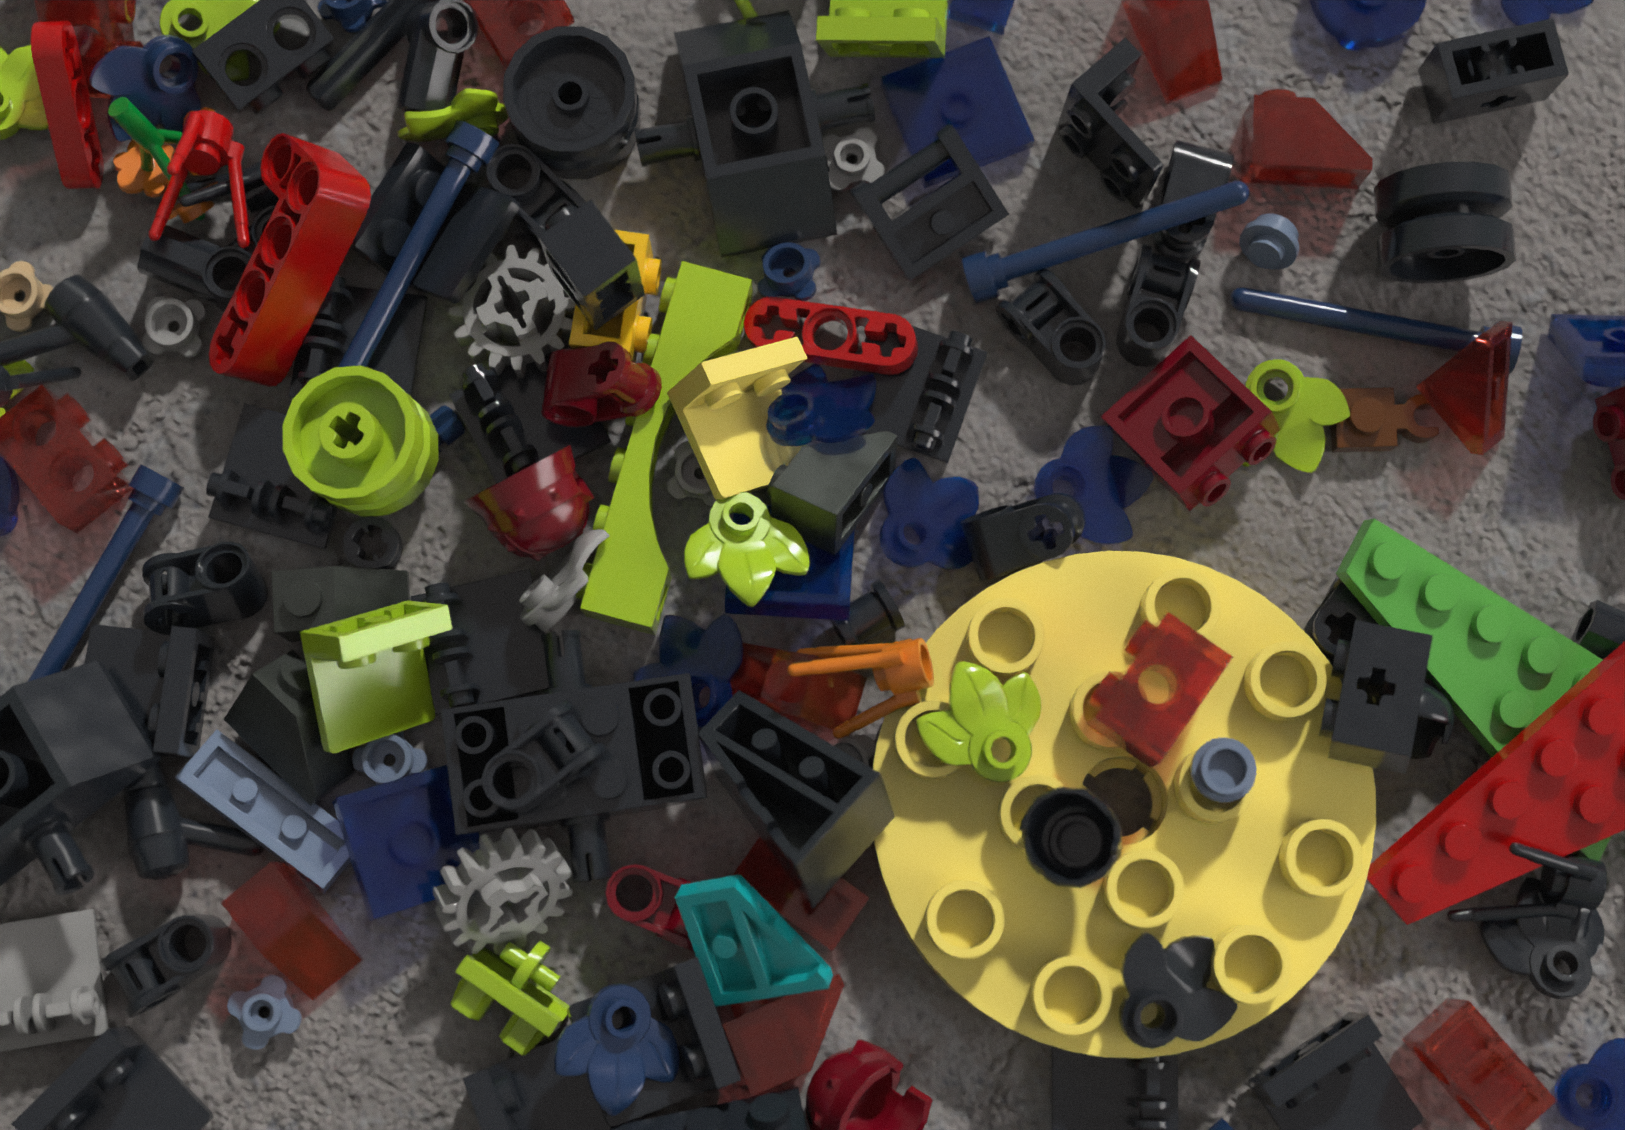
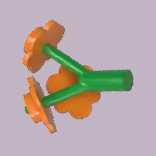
(147, 159)

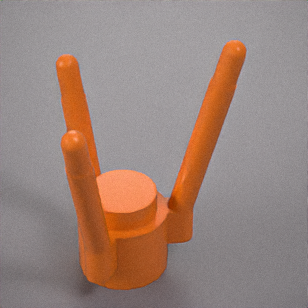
(896, 667)

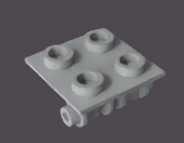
(50, 981)

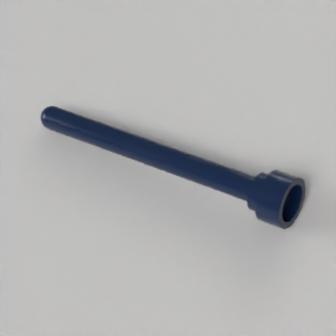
(466, 153)
(992, 273)
(1364, 321)
(150, 497)

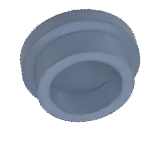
(1270, 242)
(1223, 770)

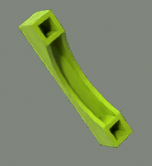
(629, 571)

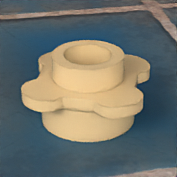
(17, 279)

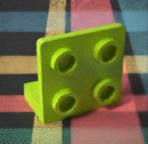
(884, 28)
(372, 672)

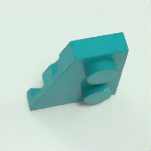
(746, 943)

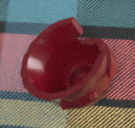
(536, 507)
(859, 1093)

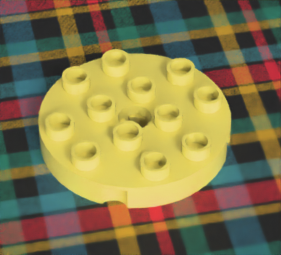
(1255, 874)

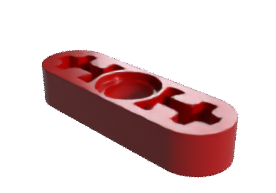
(67, 104)
(876, 328)

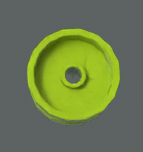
(360, 441)

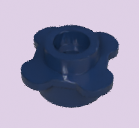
(350, 13)
(784, 259)

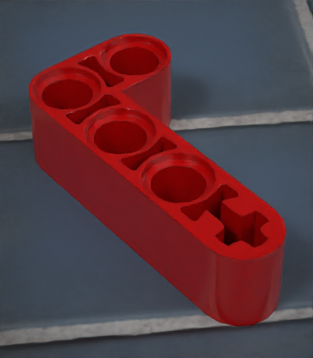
(293, 262)

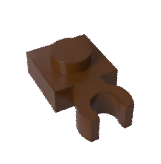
(1378, 420)

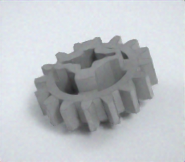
(492, 322)
(502, 891)

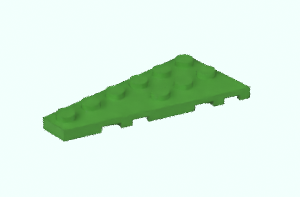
(1484, 653)

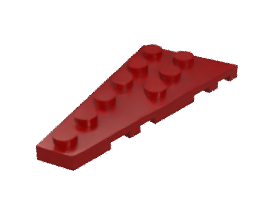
(1545, 789)

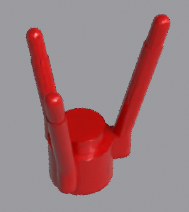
(204, 149)

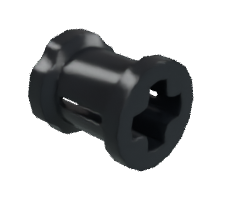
(869, 616)

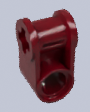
(597, 385)
(661, 914)

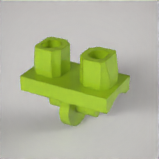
(517, 983)

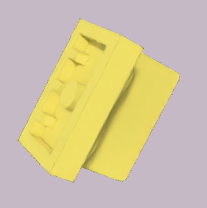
(726, 415)

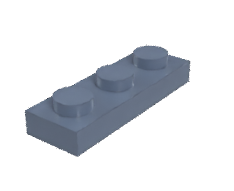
(267, 810)

